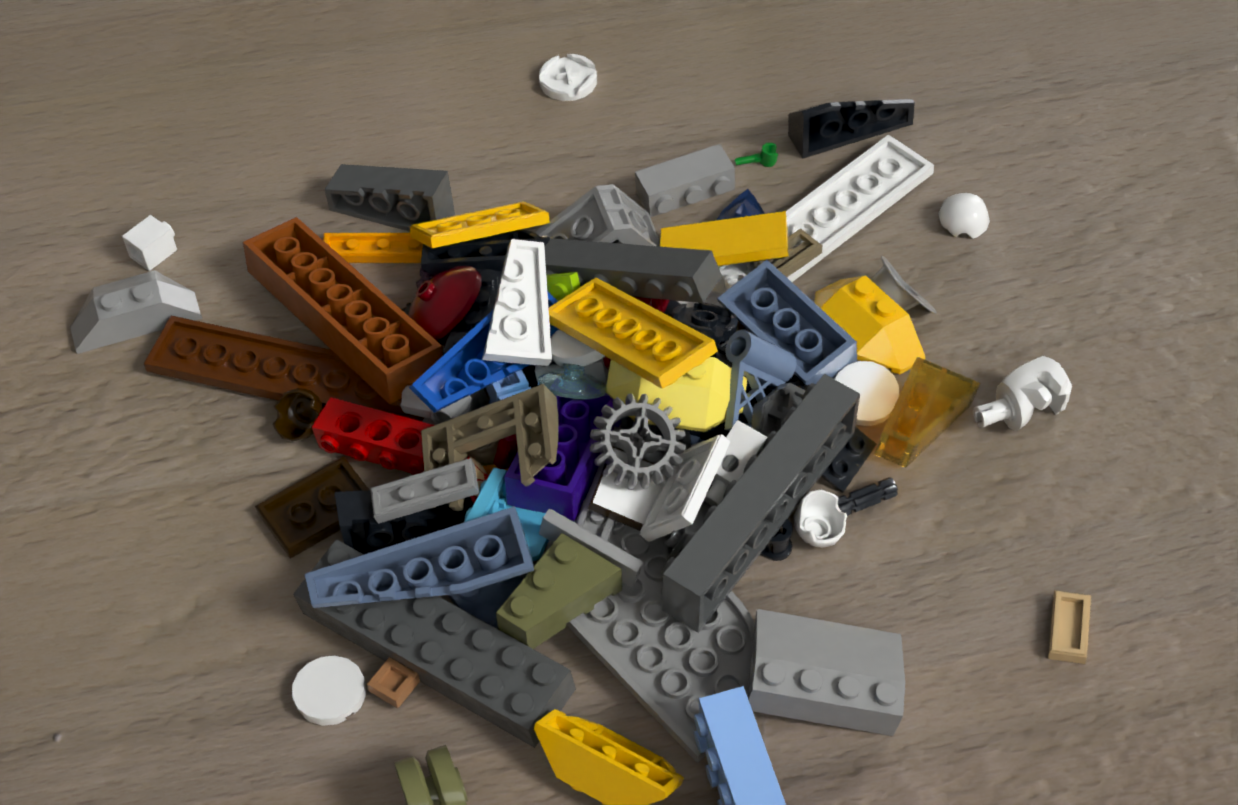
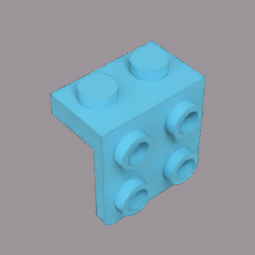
(494, 499)

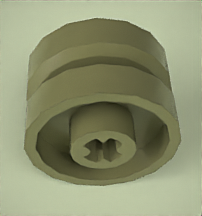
(440, 788)

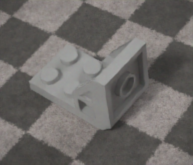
(603, 216)

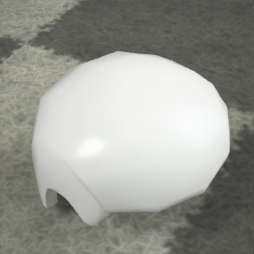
(964, 215)
(819, 519)

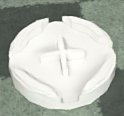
(568, 77)

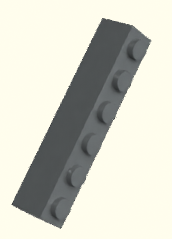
(637, 269)

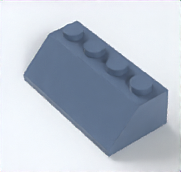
(788, 318)

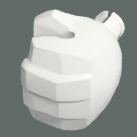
(1025, 388)

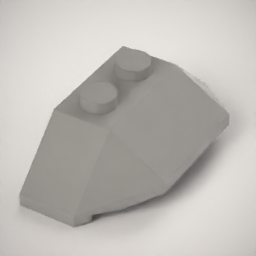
(131, 310)

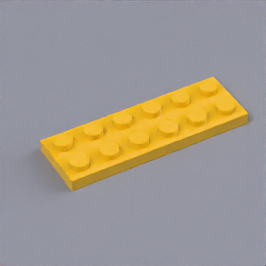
(631, 332)

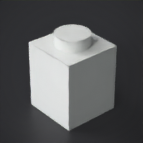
(150, 242)

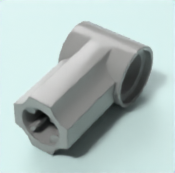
(414, 405)

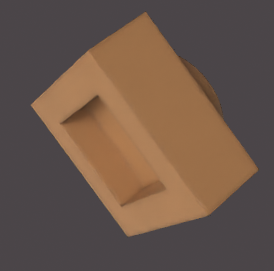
(393, 682)

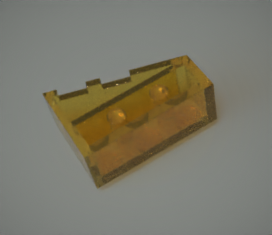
(924, 410)

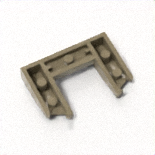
(527, 414)

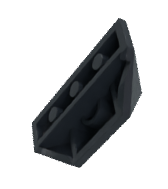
(479, 253)

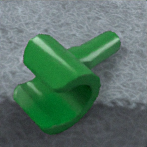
(767, 157)

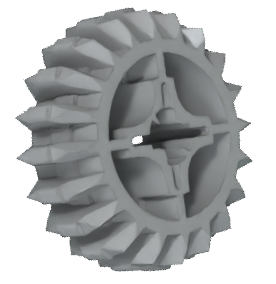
(653, 442)

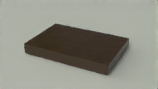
(308, 509)

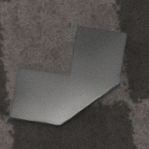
(772, 409)

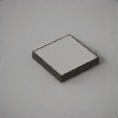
(619, 501)

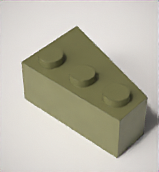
(560, 588)

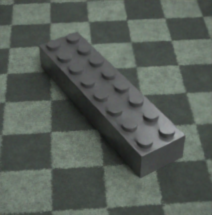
(758, 502)
(451, 653)

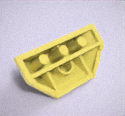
(696, 397)

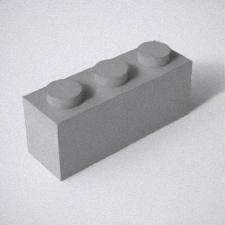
(685, 180)

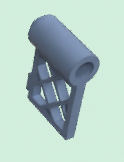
(762, 365)

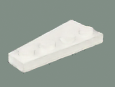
(521, 312)

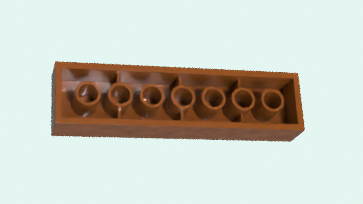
(341, 307)

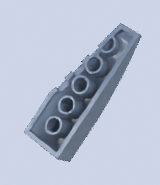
(429, 565)

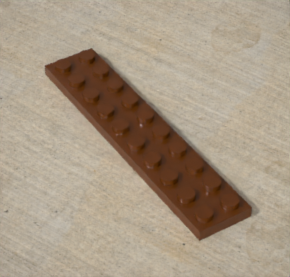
(258, 365)

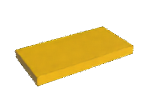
(478, 224)
(733, 239)

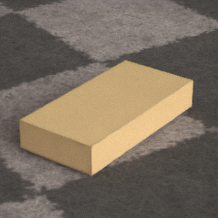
(1069, 627)

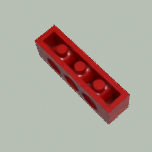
(371, 435)

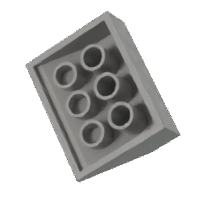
(826, 673)

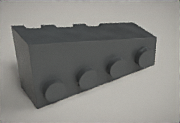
(390, 194)

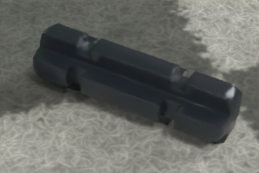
(868, 496)

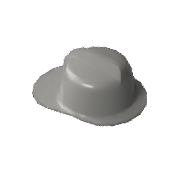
(897, 289)

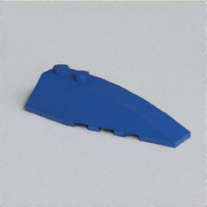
(463, 370)

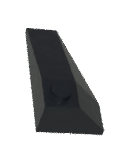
(844, 123)

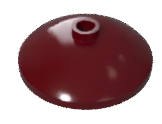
(445, 300)

